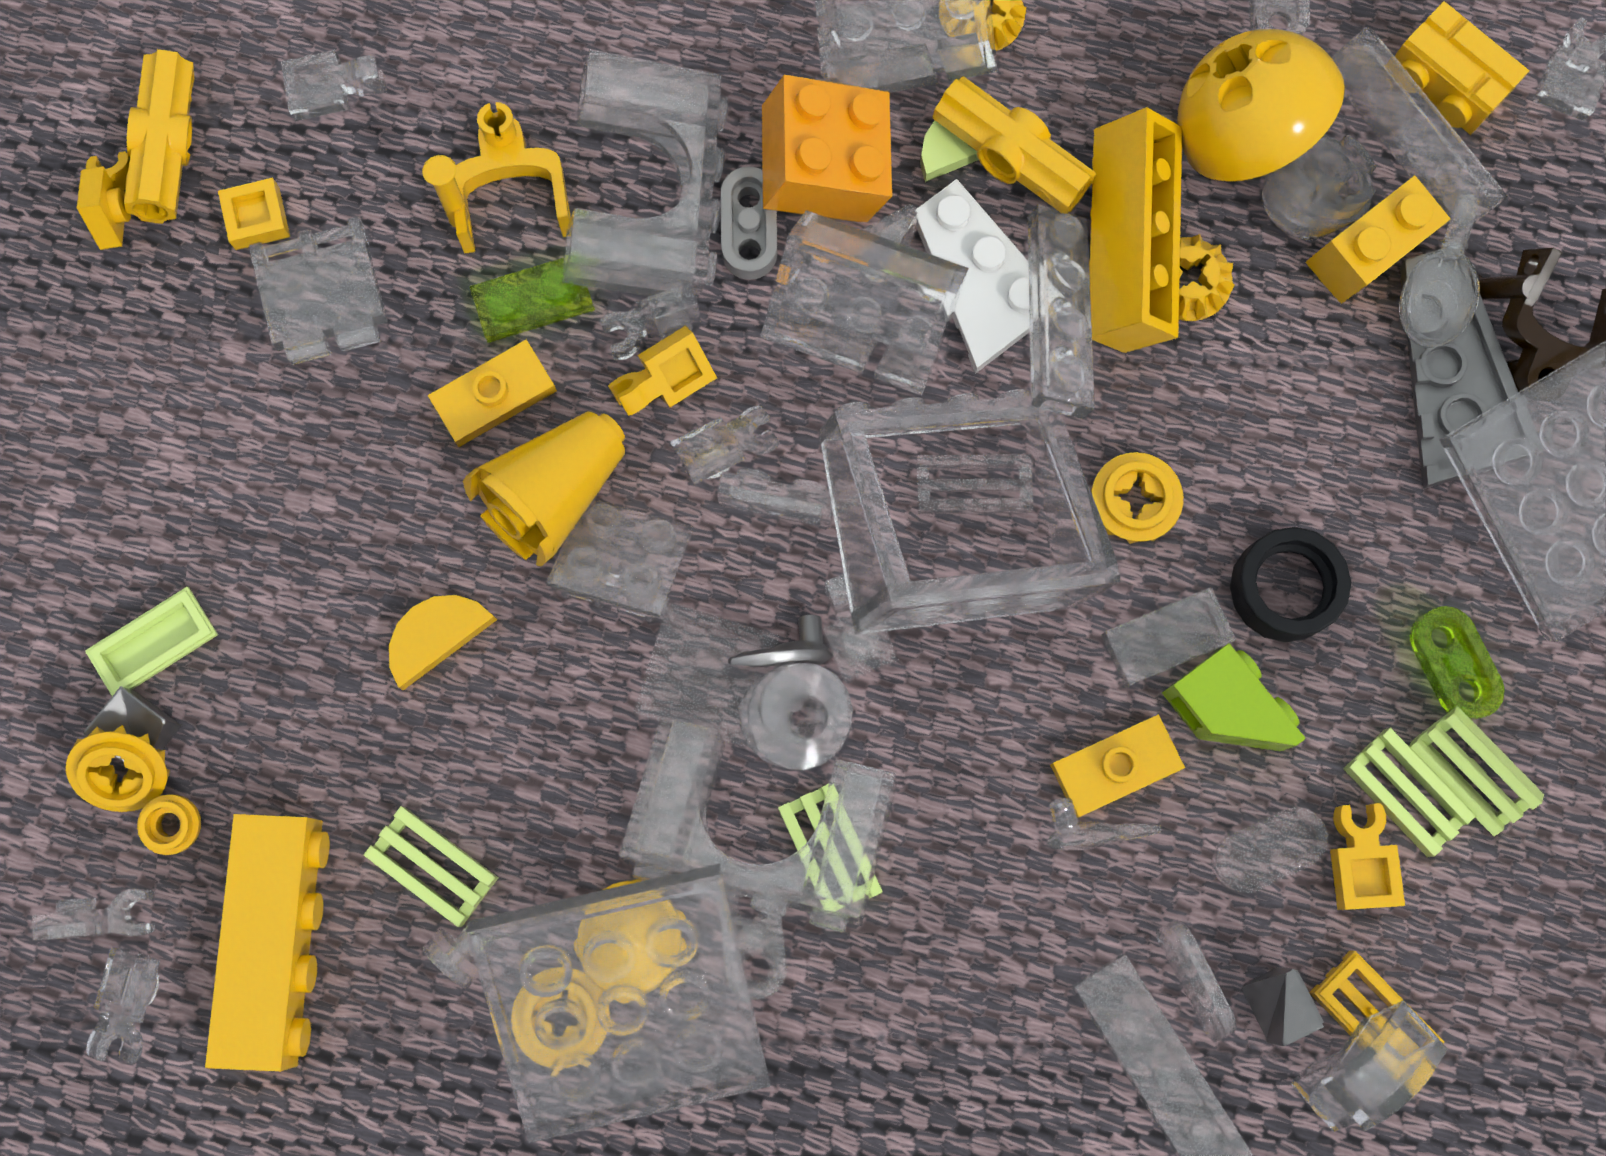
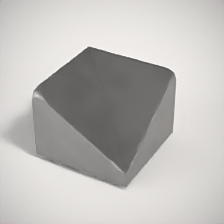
(137, 717)
(1282, 1006)

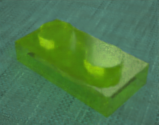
(528, 300)

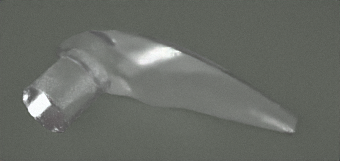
(1089, 835)

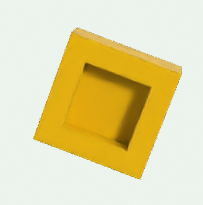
(253, 213)

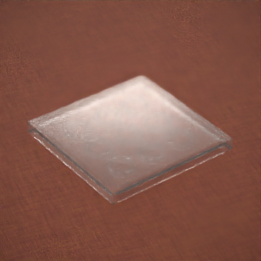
(1542, 490)
(620, 1002)

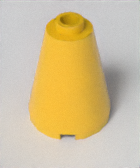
(547, 483)

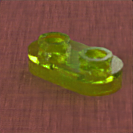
(1461, 660)

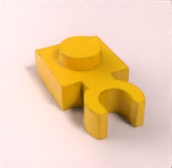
(1365, 871)

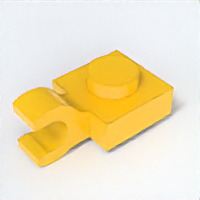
(102, 200)
(672, 370)

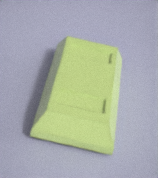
(151, 642)

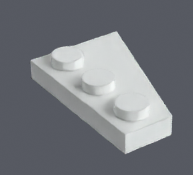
(995, 293)

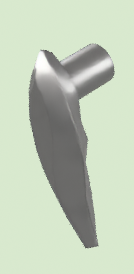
(807, 650)

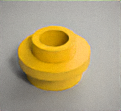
(150, 824)

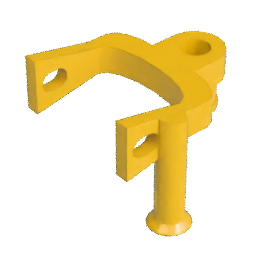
(499, 159)

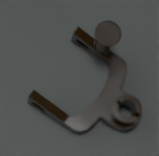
(1541, 350)

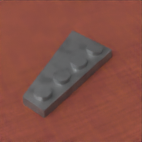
(1454, 386)

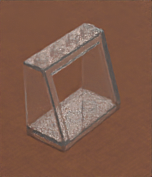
(871, 556)

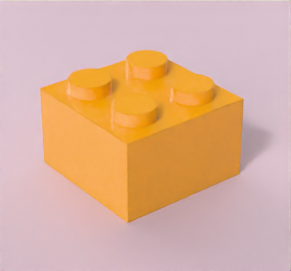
(826, 149)

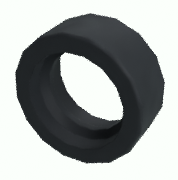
(1326, 560)

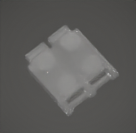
(320, 292)

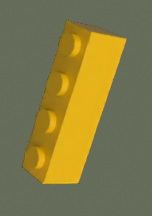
(1136, 231)
(266, 943)

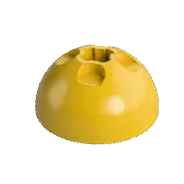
(1257, 104)

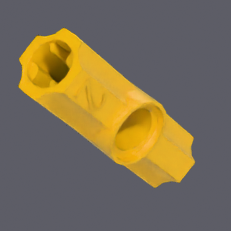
(159, 137)
(1013, 145)

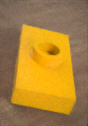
(492, 393)
(1117, 765)

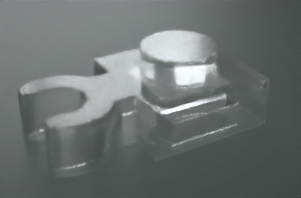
(1574, 74)

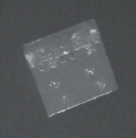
(621, 559)

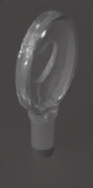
(1444, 285)

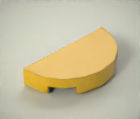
(432, 634)

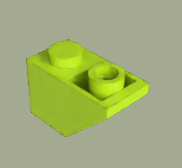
(1230, 705)

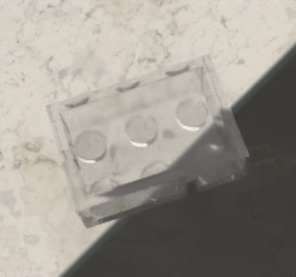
(904, 41)
(862, 293)

